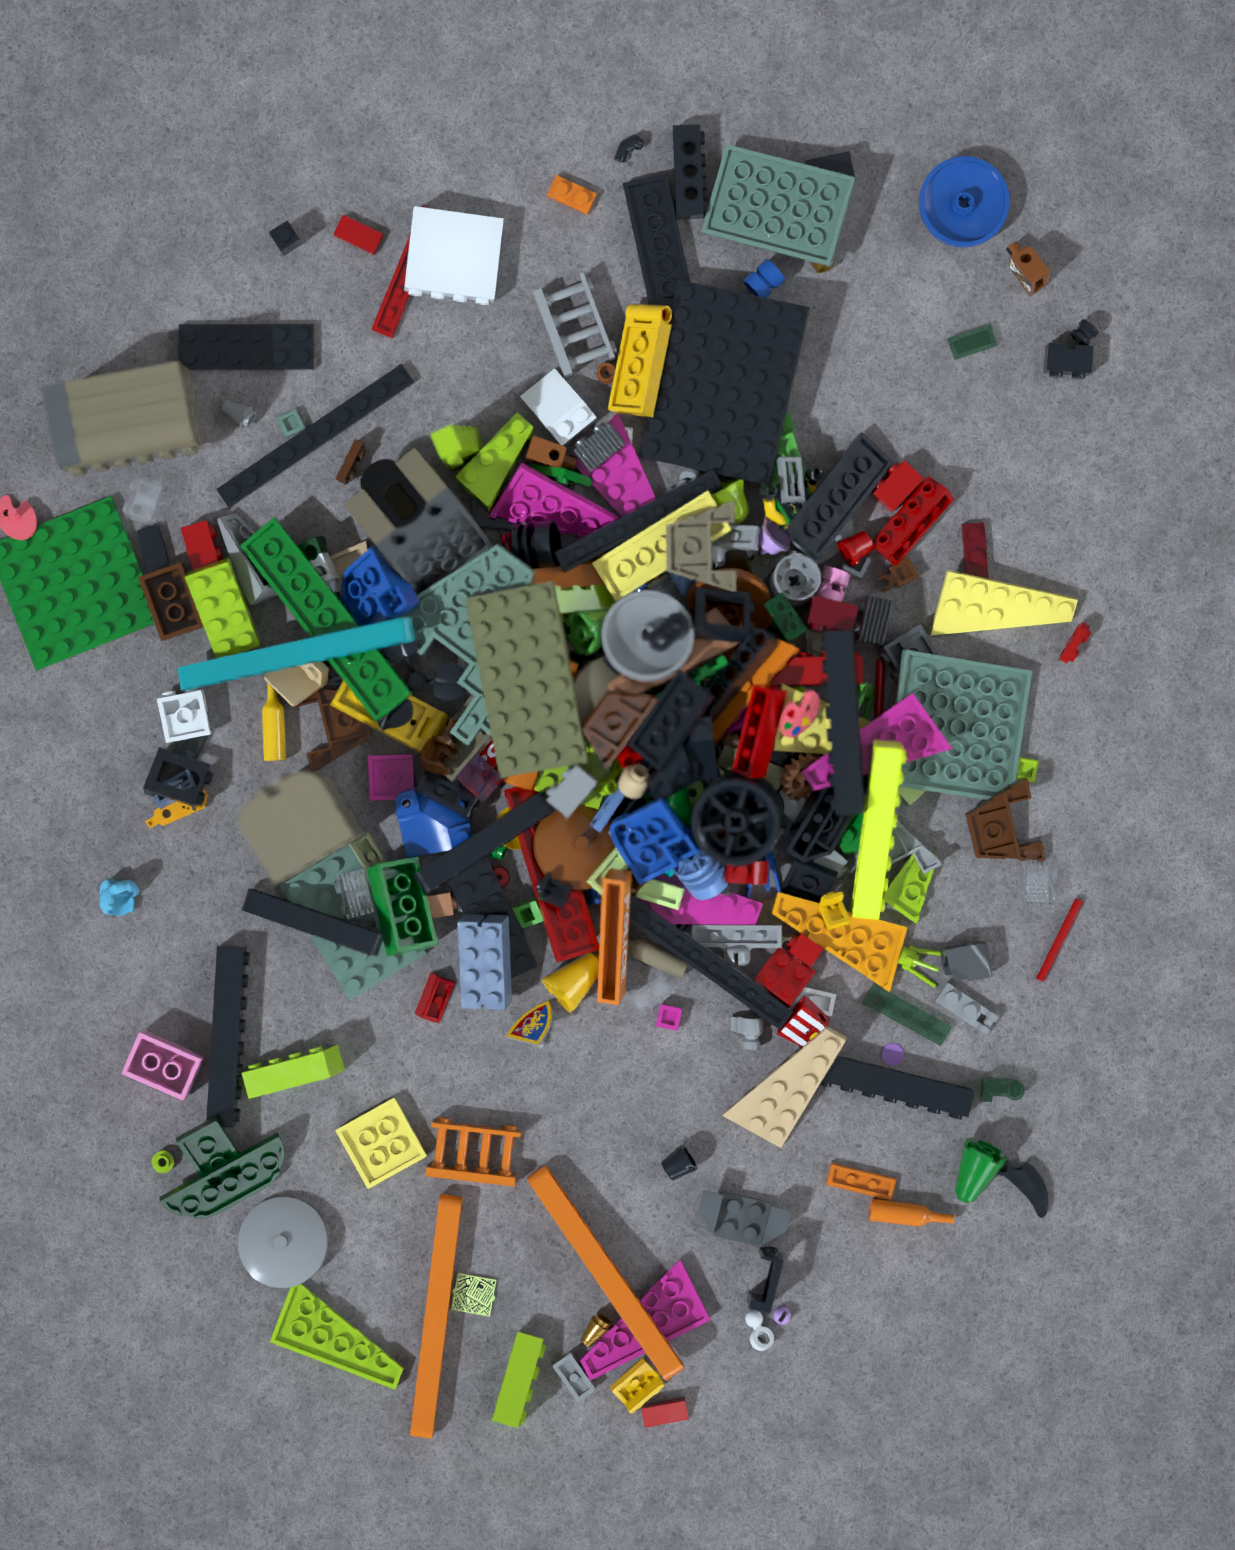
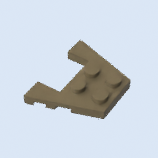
(691, 547)

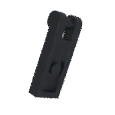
(447, 795)

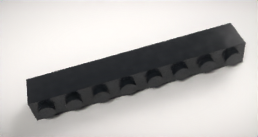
(844, 722)
(226, 1034)
(900, 1086)

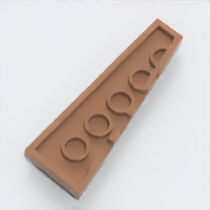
(701, 652)

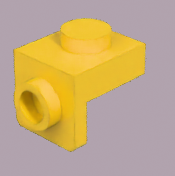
(833, 910)

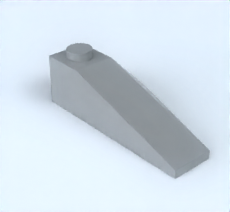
(250, 579)

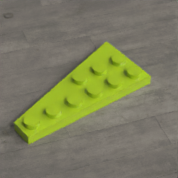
(324, 1335)

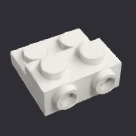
(184, 715)

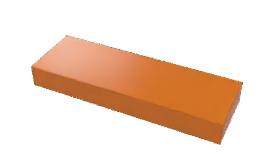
(861, 1181)

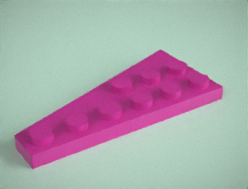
(902, 723)
(720, 910)

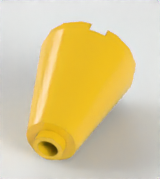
(573, 980)

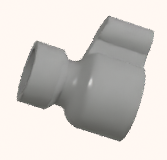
(750, 1027)

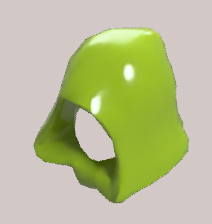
(733, 492)

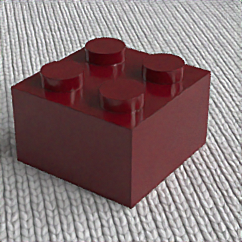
(830, 615)

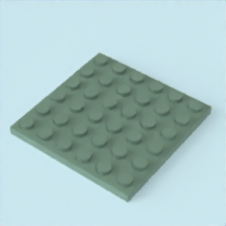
(978, 713)

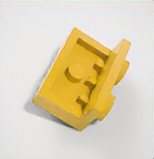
(637, 1385)

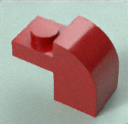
(748, 874)

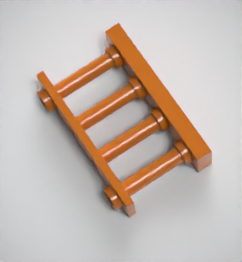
(482, 1173)

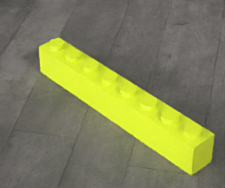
(877, 829)

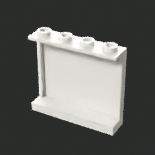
(453, 255)

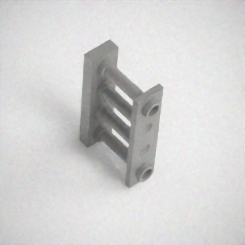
(551, 322)

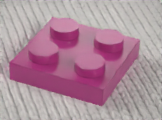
(390, 775)

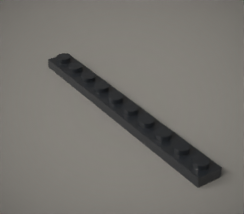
(315, 436)
(707, 963)

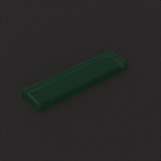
(906, 1014)

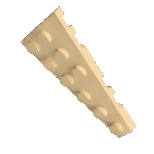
(783, 1095)

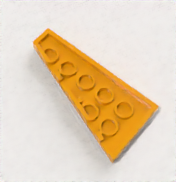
(864, 944)

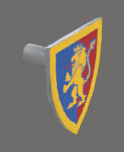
(533, 1025)

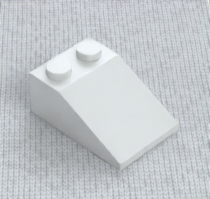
(558, 408)

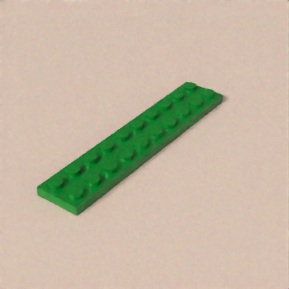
(321, 614)

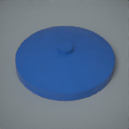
(964, 202)

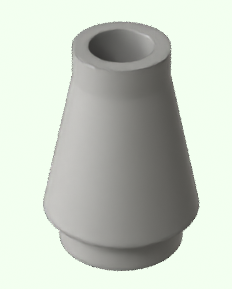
(240, 413)

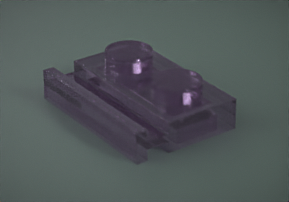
(479, 778)

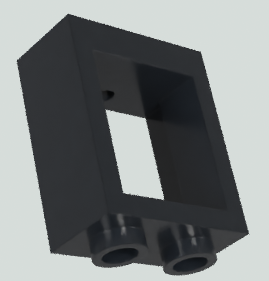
(717, 631)

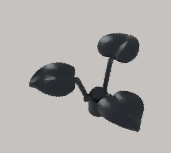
(445, 683)

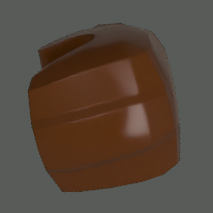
(438, 749)

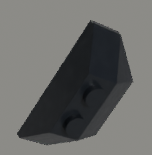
(816, 827)

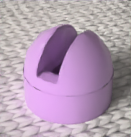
(778, 1312)

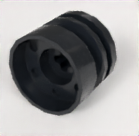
(536, 543)

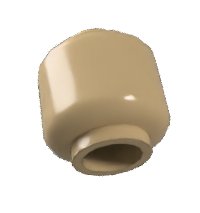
(633, 781)

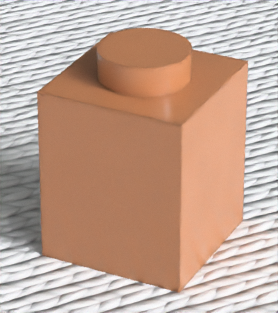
(442, 904)

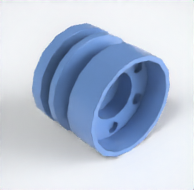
(702, 876)

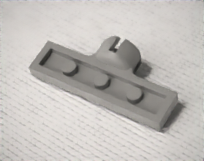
(737, 539)
(738, 939)

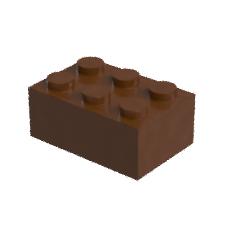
(171, 601)

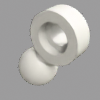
(754, 1319)

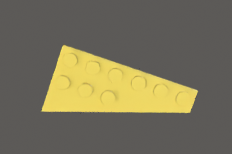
(981, 604)

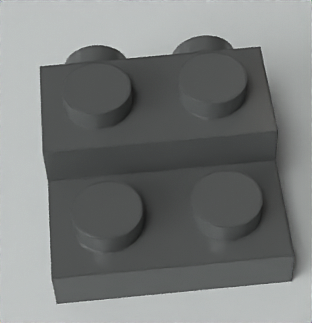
(912, 640)

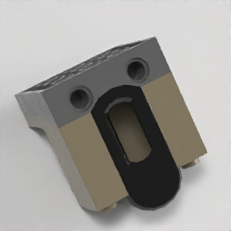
(416, 520)

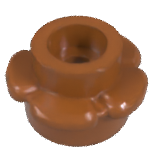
(602, 368)

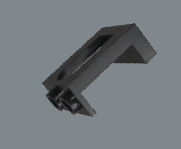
(191, 798)
(765, 1301)

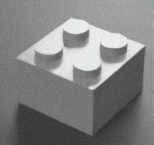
(572, 790)

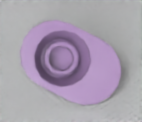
(772, 538)

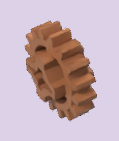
(793, 781)

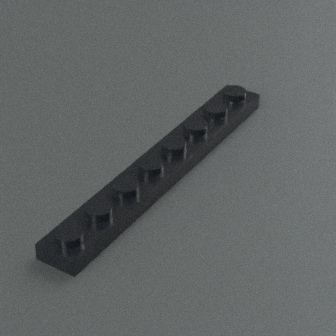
(635, 521)

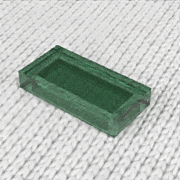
(972, 342)

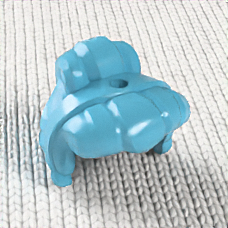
(117, 896)

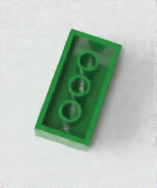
(401, 907)

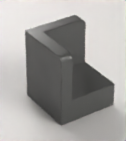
(858, 570)

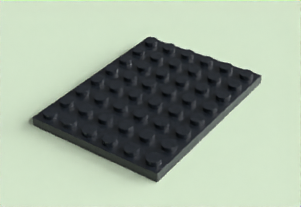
(725, 382)

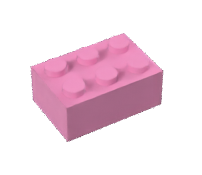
(163, 1065)

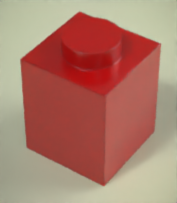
(804, 948)

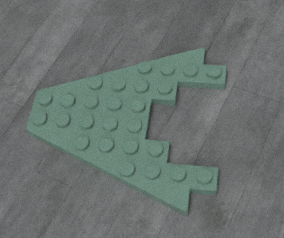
(445, 617)

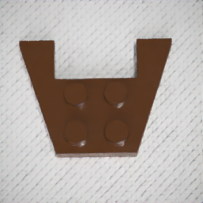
(341, 730)
(993, 827)

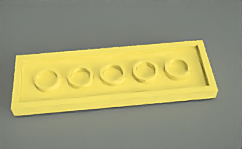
(645, 554)

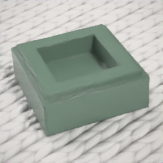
(291, 423)

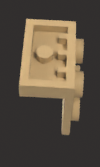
(298, 682)

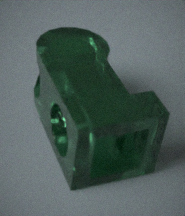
(1001, 1087)

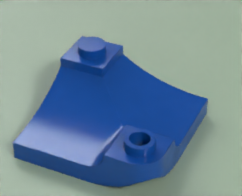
(375, 591)
(427, 825)
(652, 840)

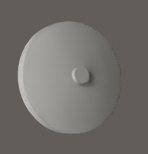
(628, 632)
(283, 1242)

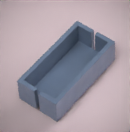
(485, 961)

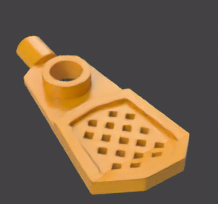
(177, 812)

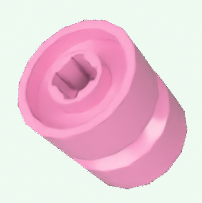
(835, 577)

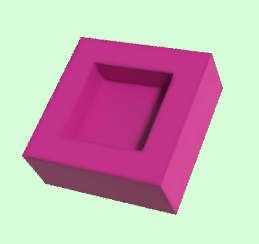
(668, 1017)

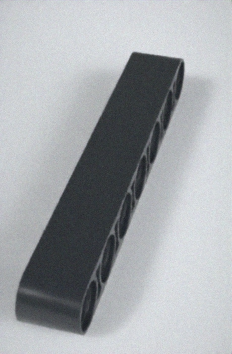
(484, 843)
(313, 922)

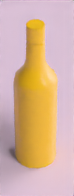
(273, 727)

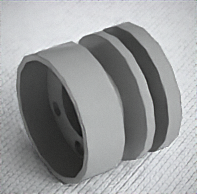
(800, 569)

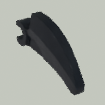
(1030, 1184)

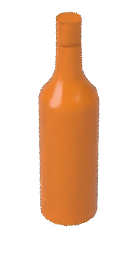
(905, 1213)

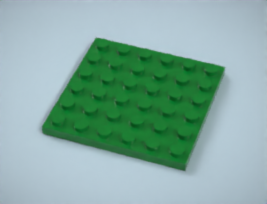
(74, 584)

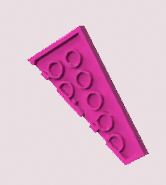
(621, 476)
(536, 498)
(673, 1307)

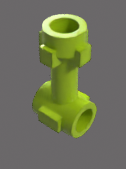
(609, 786)

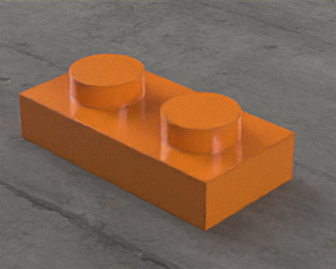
(571, 195)

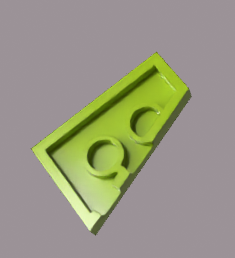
(908, 889)

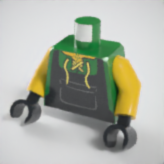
(780, 512)

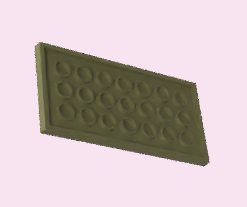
(527, 679)

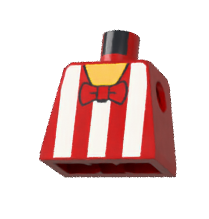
(804, 1022)

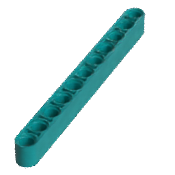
(296, 653)

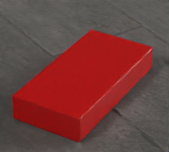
(358, 234)

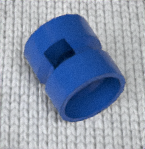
(767, 277)

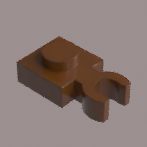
(901, 574)

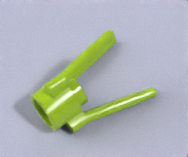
(909, 958)

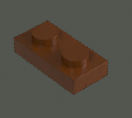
(347, 469)

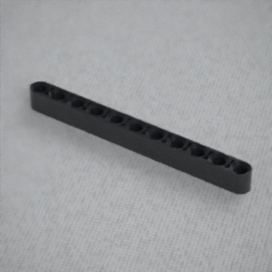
(729, 686)

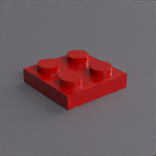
(784, 976)

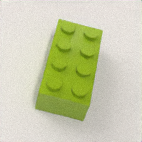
(222, 608)

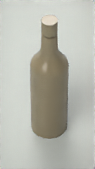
(657, 957)

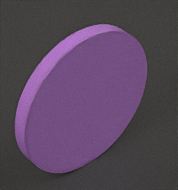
(892, 1054)

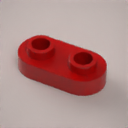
(1080, 635)

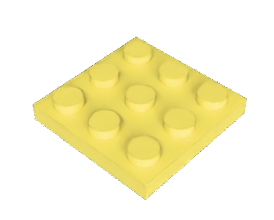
(381, 1142)

